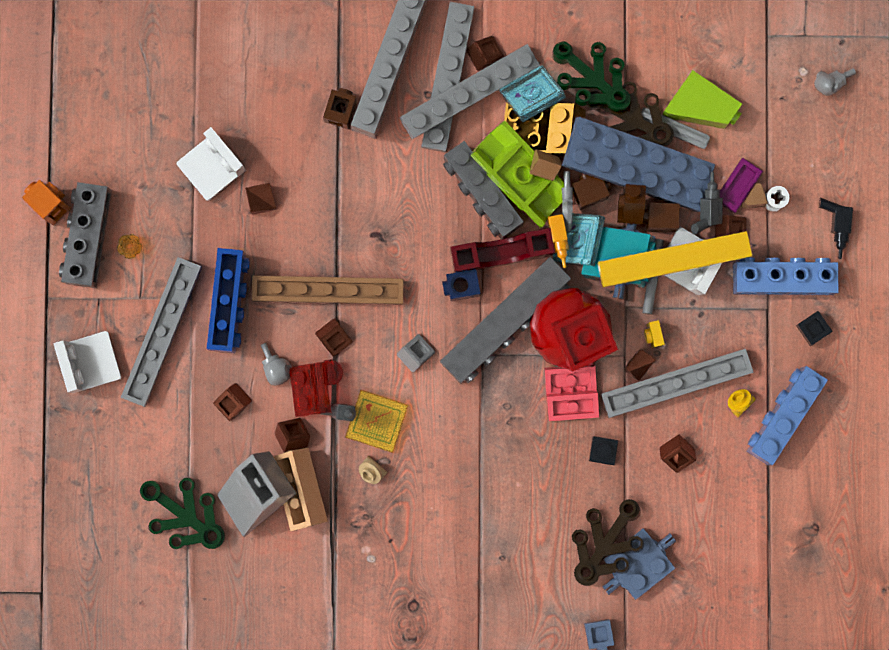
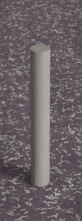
(651, 287)

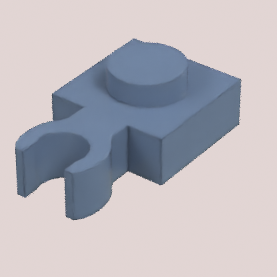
(599, 634)

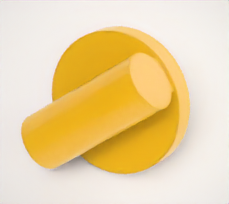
(740, 401)

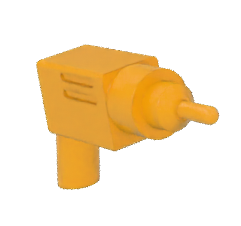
(559, 236)

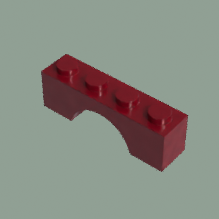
(502, 252)

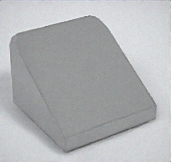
(415, 353)

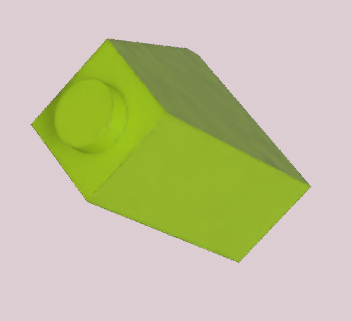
(703, 104)

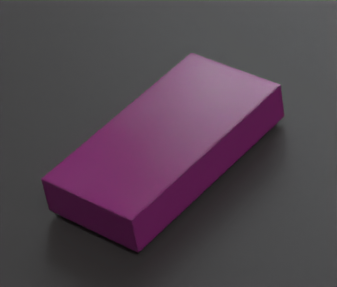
(739, 184)

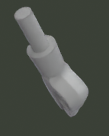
(567, 202)

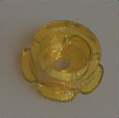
(129, 239)

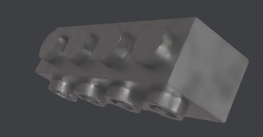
(484, 192)
(86, 235)

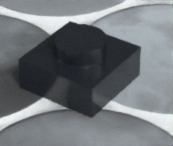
(814, 328)
(603, 450)

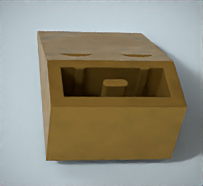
(549, 129)

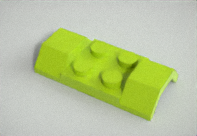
(508, 165)

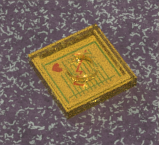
(377, 421)

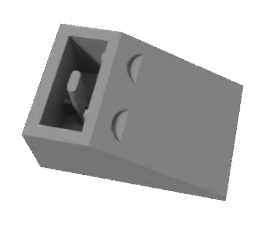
(255, 491)

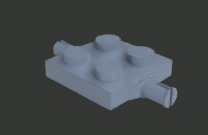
(645, 566)

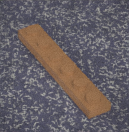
(327, 290)

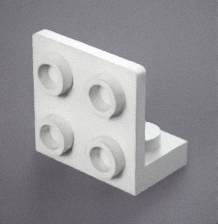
(211, 165)
(696, 279)
(87, 362)

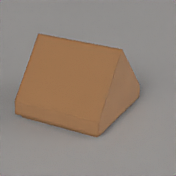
(545, 165)
(755, 198)

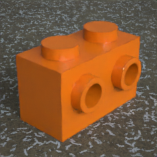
(46, 201)

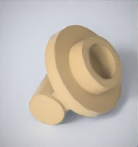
(371, 471)

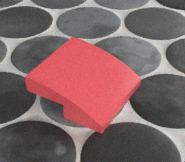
(571, 393)

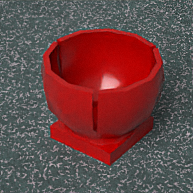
(572, 329)

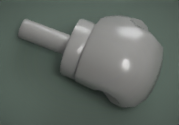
(830, 83)
(275, 368)

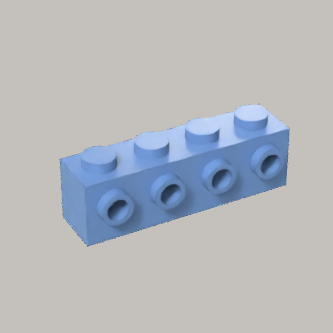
(785, 277)
(787, 415)

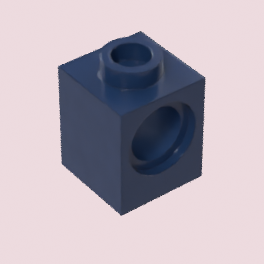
(473, 285)

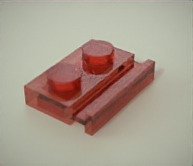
(310, 389)

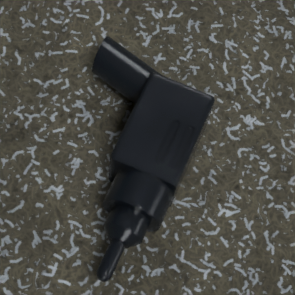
(841, 222)

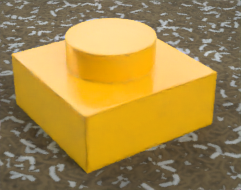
(654, 334)

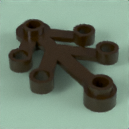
(634, 119)
(604, 545)

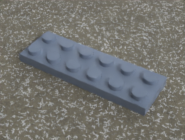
(635, 161)

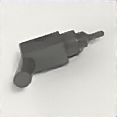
(710, 208)
(342, 412)

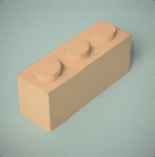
(306, 505)

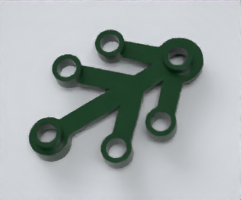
(592, 78)
(186, 517)

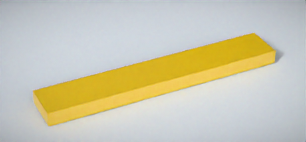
(674, 259)

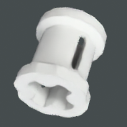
(782, 194)

